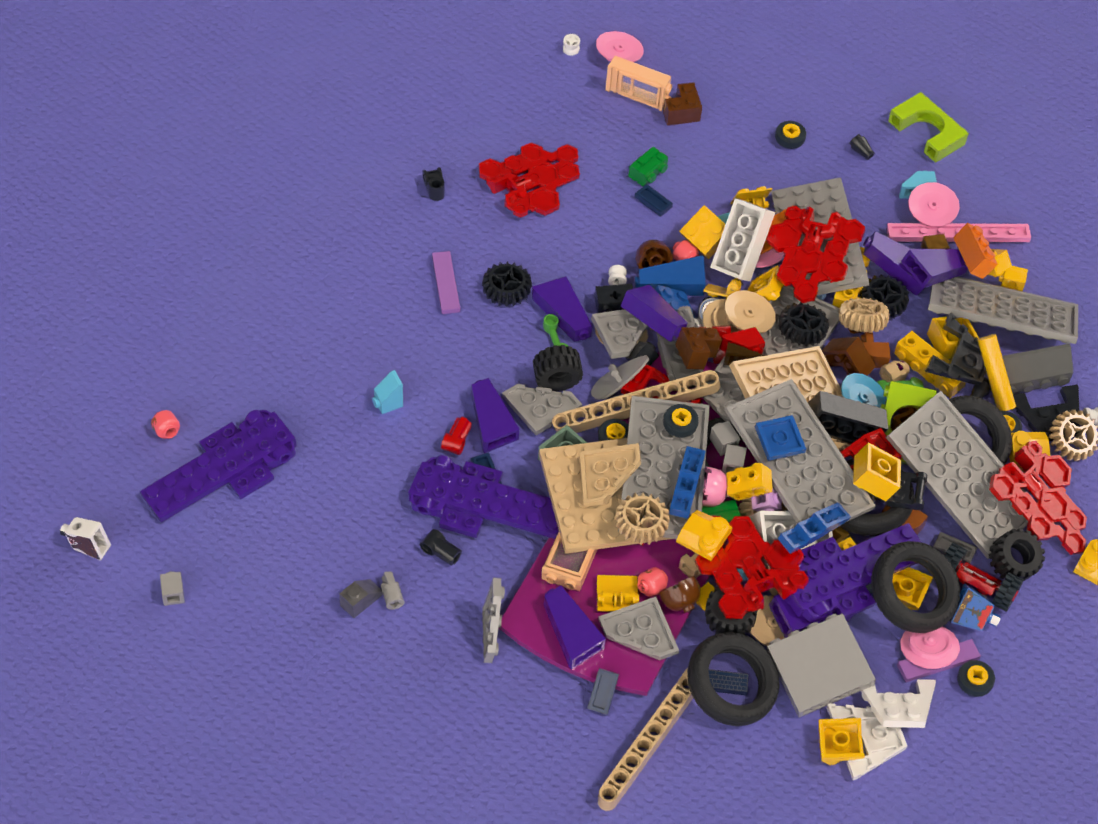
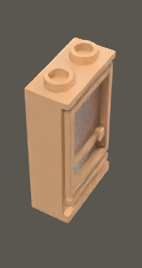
(638, 82)
(569, 568)

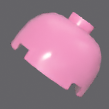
(714, 487)

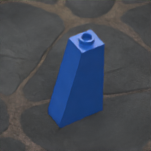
(681, 275)

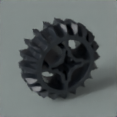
(506, 283)
(895, 294)
(803, 324)

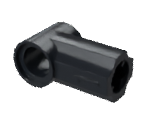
(437, 545)

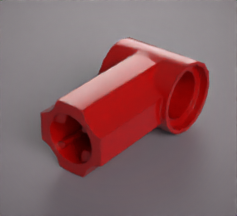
(455, 439)

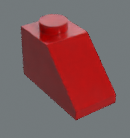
(745, 338)

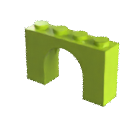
(922, 109)
(904, 395)

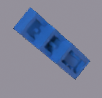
(687, 482)
(814, 527)

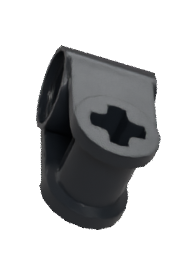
(434, 183)

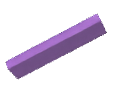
(446, 282)
(911, 672)

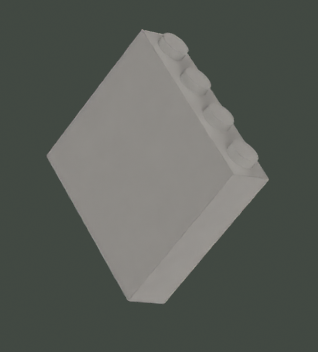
(820, 664)

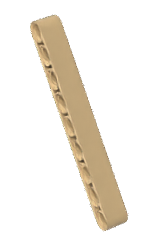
(662, 390)
(647, 741)

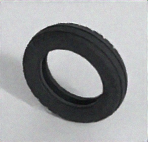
(992, 419)
(878, 523)
(941, 571)
(755, 656)

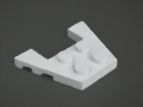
(901, 709)
(878, 741)

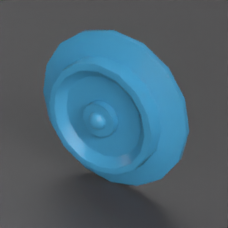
(862, 389)

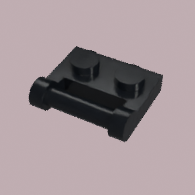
(900, 497)

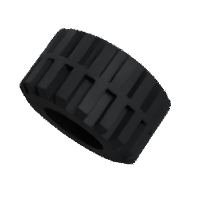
(557, 368)
(1028, 548)
(720, 623)

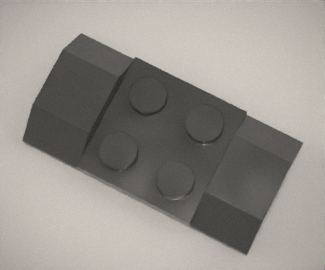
(672, 360)

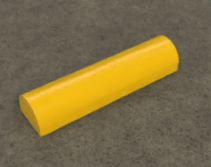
(996, 372)

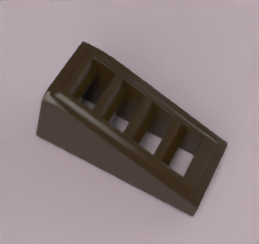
(736, 353)

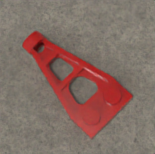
(643, 377)
(876, 438)

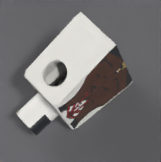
(87, 537)

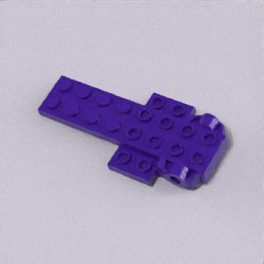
(230, 456)
(473, 494)
(841, 577)

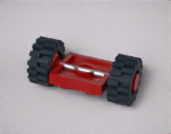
(983, 581)

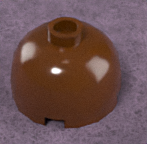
(653, 253)
(682, 595)

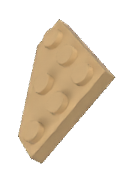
(606, 471)

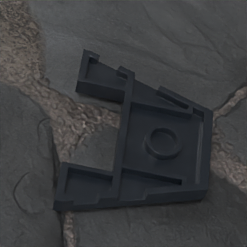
(966, 360)
(1041, 418)

